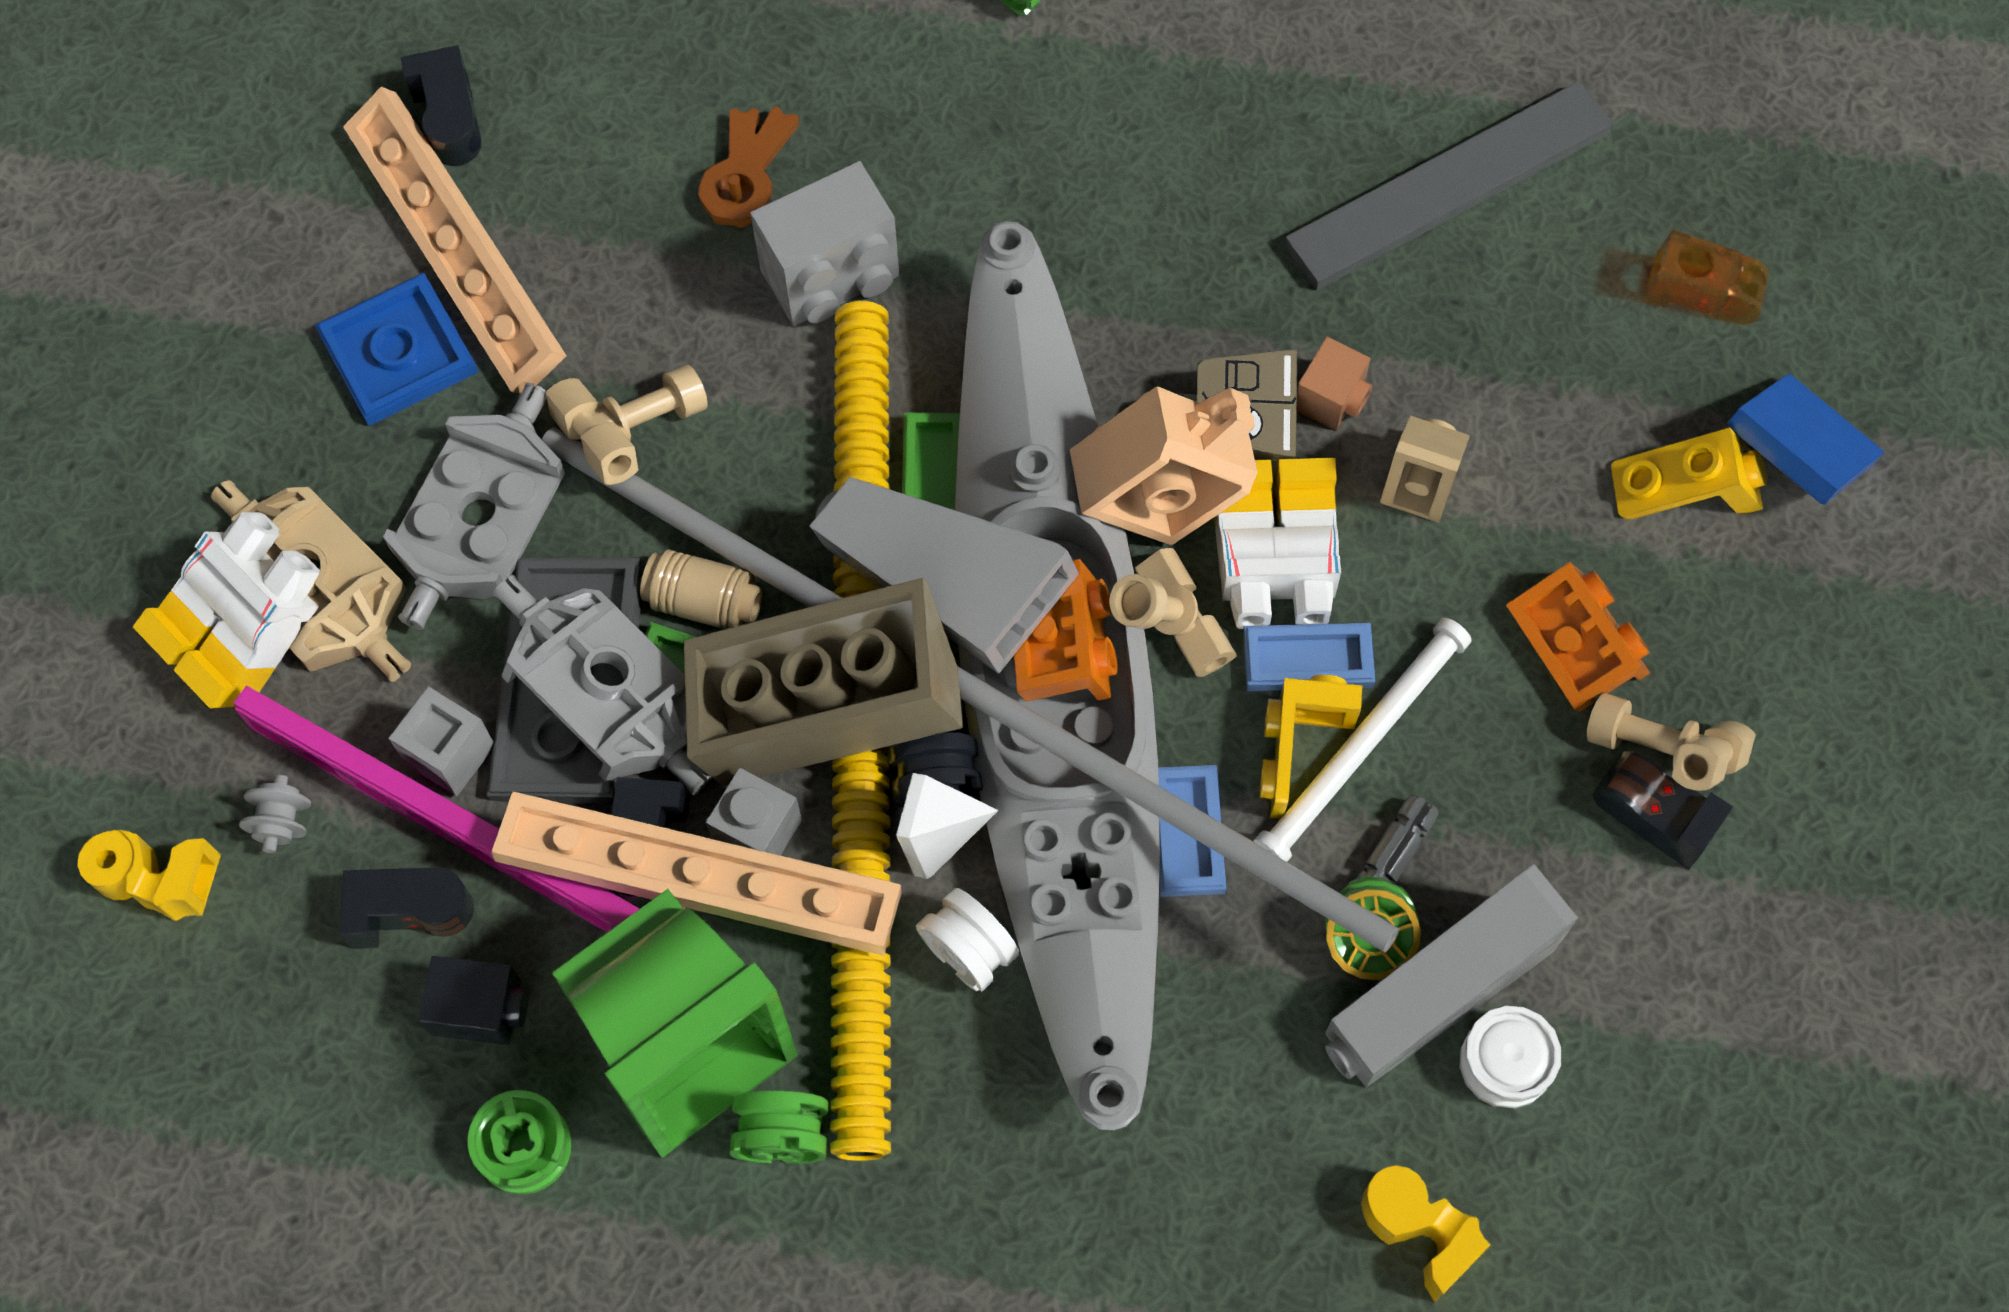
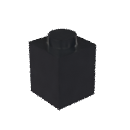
(472, 1000)

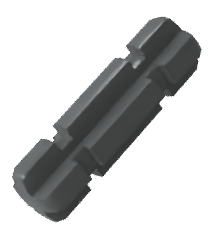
(1401, 840)

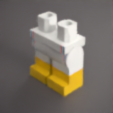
(1283, 561)
(232, 611)

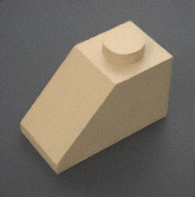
(1424, 467)

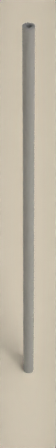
(1013, 714)

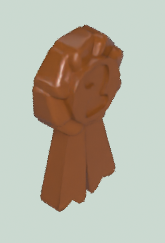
(740, 183)

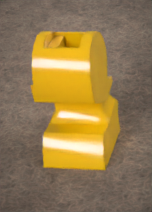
(127, 867)
(1399, 1210)

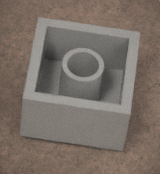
(827, 244)

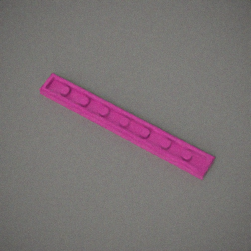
(419, 805)

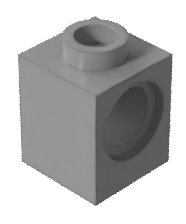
(442, 741)

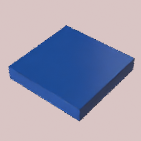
(396, 349)
(1805, 438)

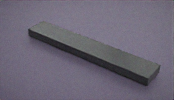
(1447, 185)

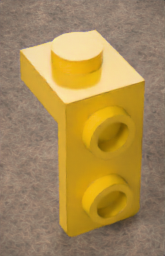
(1690, 473)
(1316, 702)

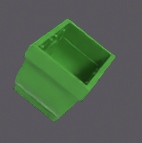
(676, 1019)

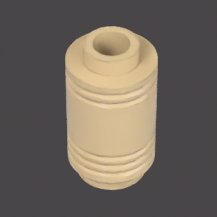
(700, 590)

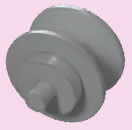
(275, 813)

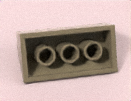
(820, 683)

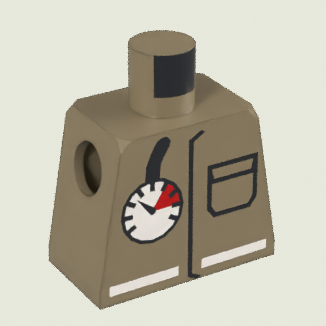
(1272, 391)

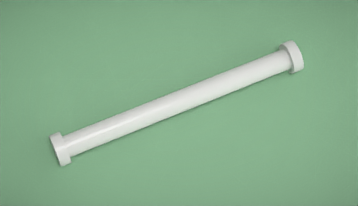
(1447, 639)

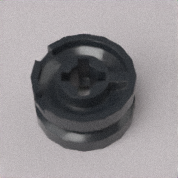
(938, 756)

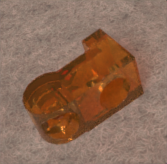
(1706, 279)

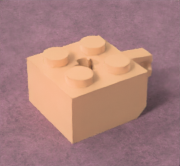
(1167, 463)

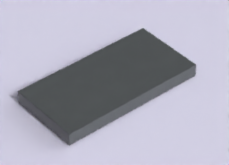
(531, 745)

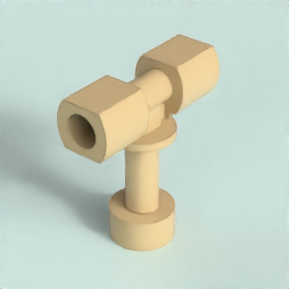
(607, 425)
(1164, 599)
(1698, 758)

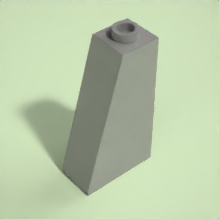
(983, 576)
(1450, 977)

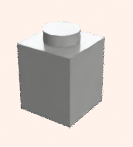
(754, 815)

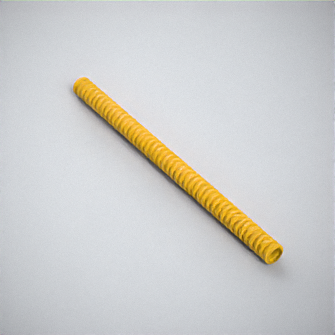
(861, 777)

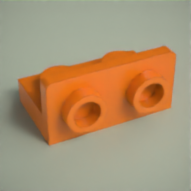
(1578, 635)
(1070, 644)

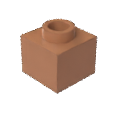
(1334, 384)

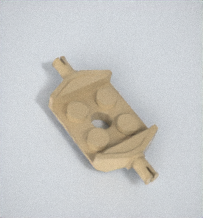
(354, 586)

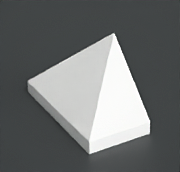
(937, 823)

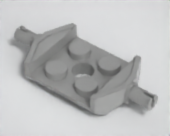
(482, 460)
(624, 725)

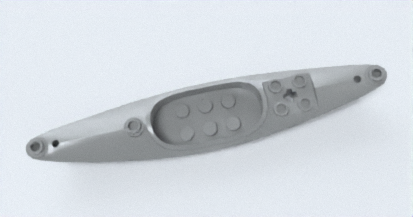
(1096, 946)

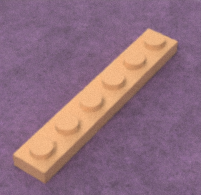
(454, 241)
(698, 872)

